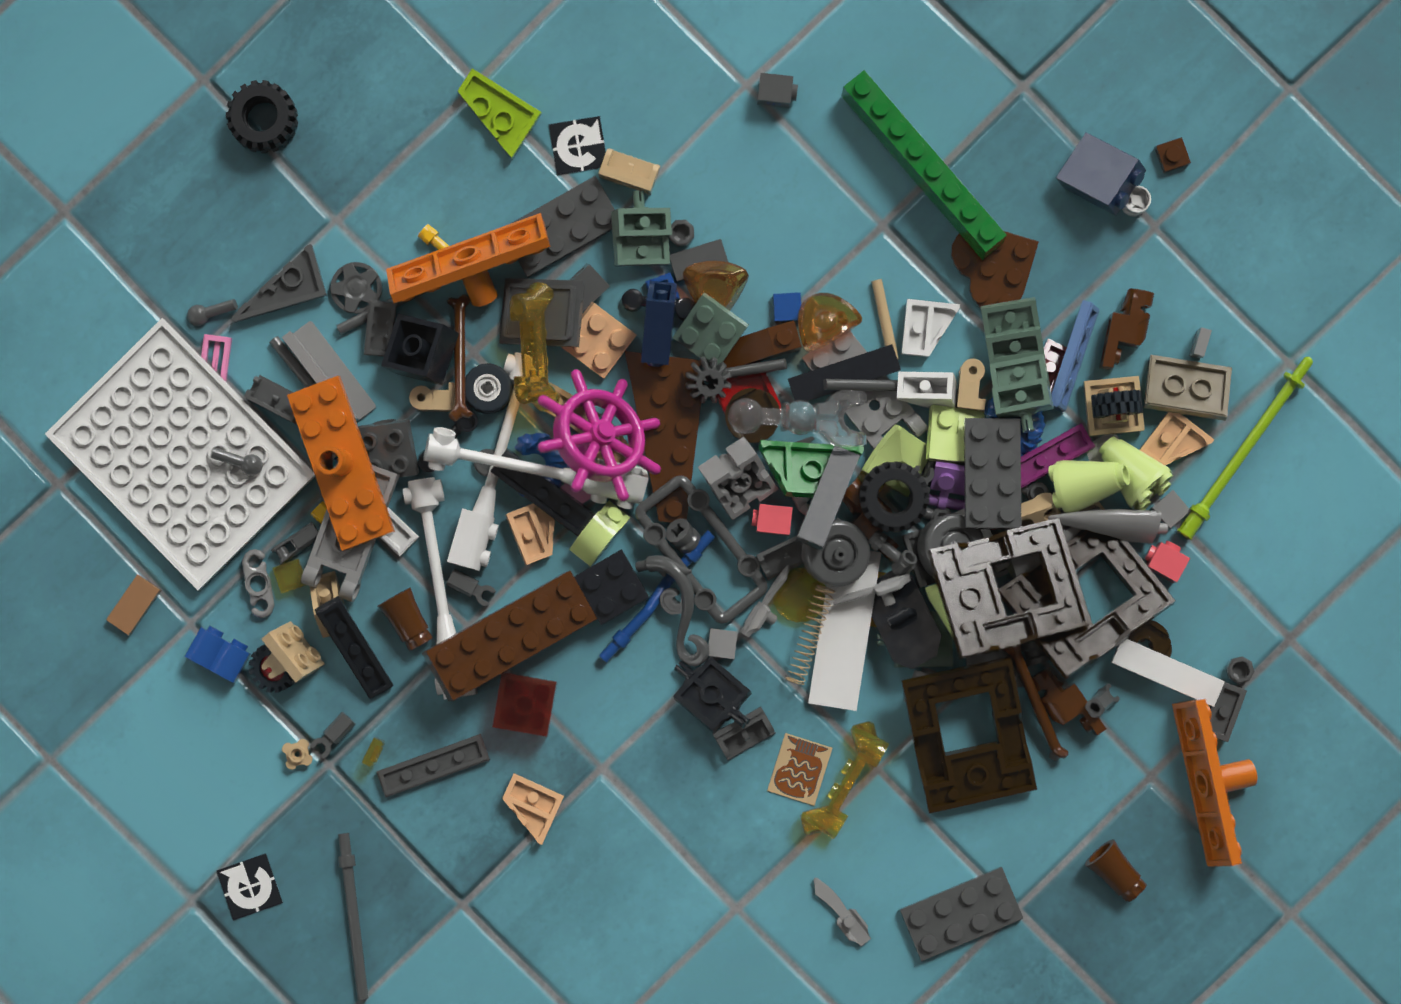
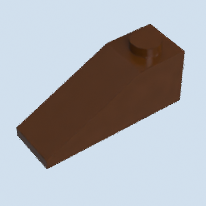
(764, 345)

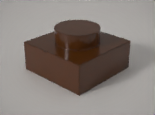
(1172, 155)

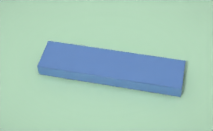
(1074, 355)

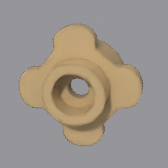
(302, 747)

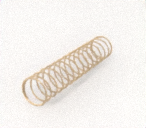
(810, 640)

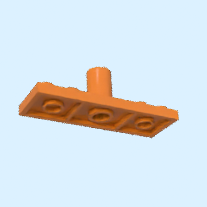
(469, 262)
(350, 487)
(1211, 782)

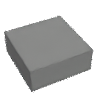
(1200, 343)
(1171, 509)
(722, 643)

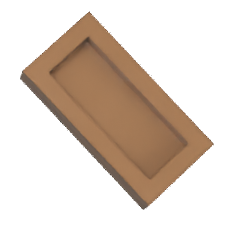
(133, 604)

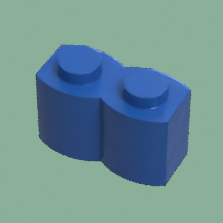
(218, 654)

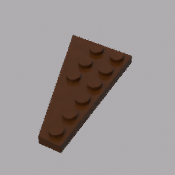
(663, 395)

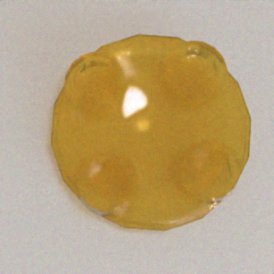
(796, 595)

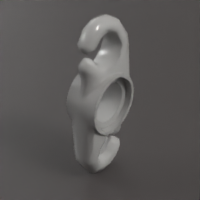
(250, 572)

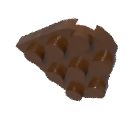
(1001, 274)

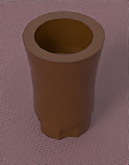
(406, 619)
(1116, 871)

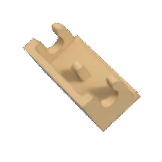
(629, 171)

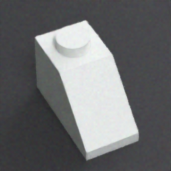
(927, 388)

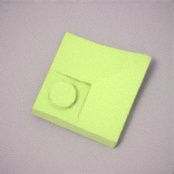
(946, 433)
(900, 447)

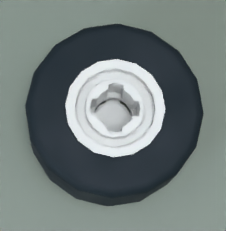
(483, 395)

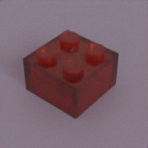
(525, 704)

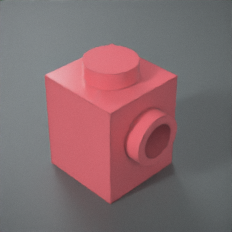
(772, 519)
(1166, 560)

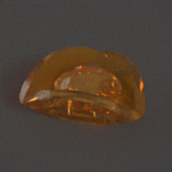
(718, 279)
(825, 319)

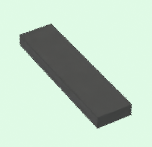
(433, 765)

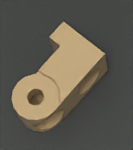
(968, 385)
(432, 400)
(1038, 509)

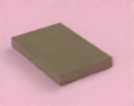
(1188, 387)

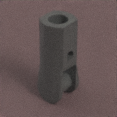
(300, 540)

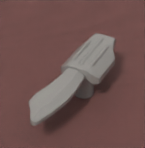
(883, 588)
(761, 611)
(849, 920)

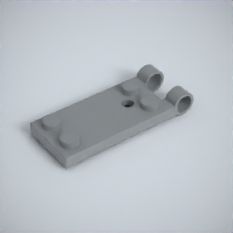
(870, 422)
(352, 561)

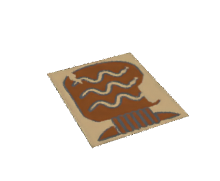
(799, 769)

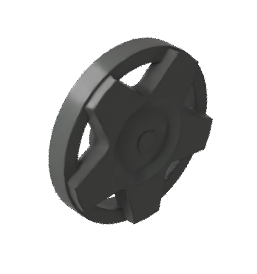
(355, 287)

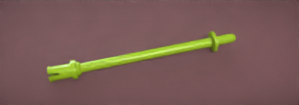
(1200, 511)

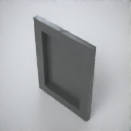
(561, 316)

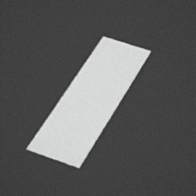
(844, 643)

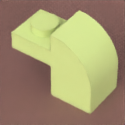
(599, 533)

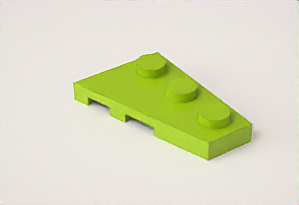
(499, 110)

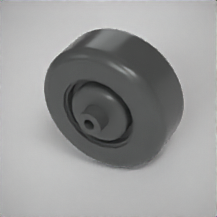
(943, 532)
(842, 557)

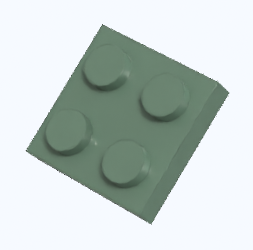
(710, 330)

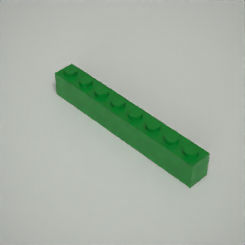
(923, 165)

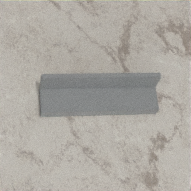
(324, 363)

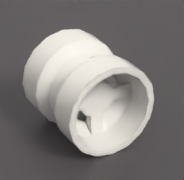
(1140, 201)

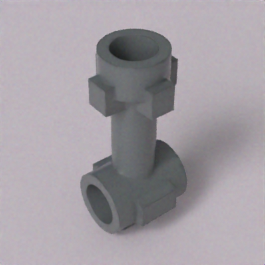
(903, 563)

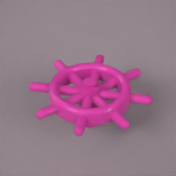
(599, 435)

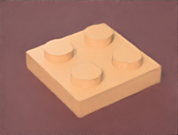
(601, 340)

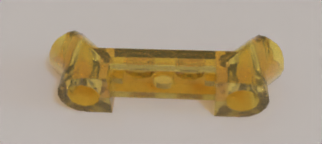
(529, 311)
(829, 817)

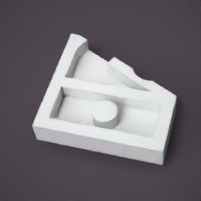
(925, 325)

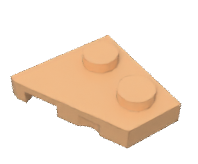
(1174, 439)
(532, 532)
(533, 805)

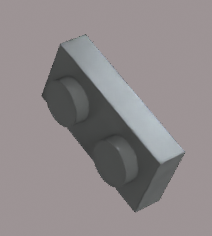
(1226, 710)

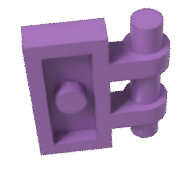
(947, 479)

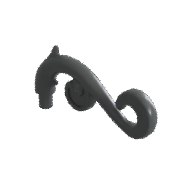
(686, 607)

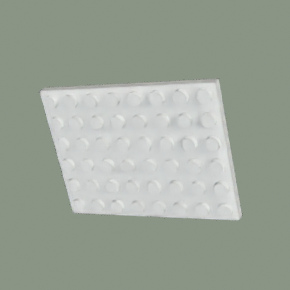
(149, 445)

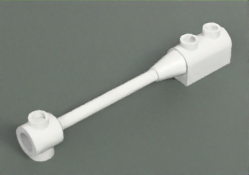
(444, 449)
(424, 498)
(478, 525)

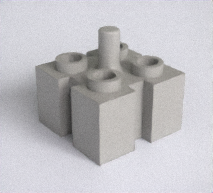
(737, 478)

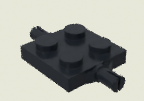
(712, 694)

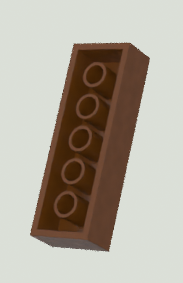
(509, 636)

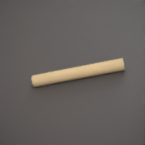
(883, 314)

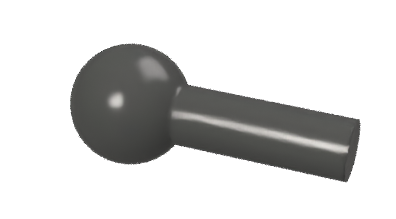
(199, 315)
(250, 465)

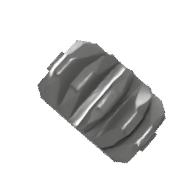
(716, 372)

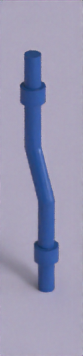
(622, 637)

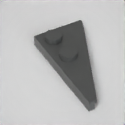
(295, 284)

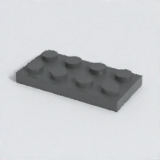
(570, 223)
(992, 473)
(961, 913)

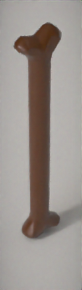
(460, 409)
(1056, 749)

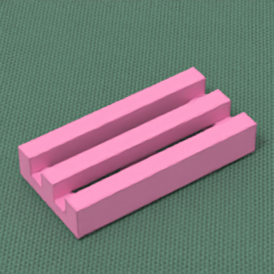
(226, 355)

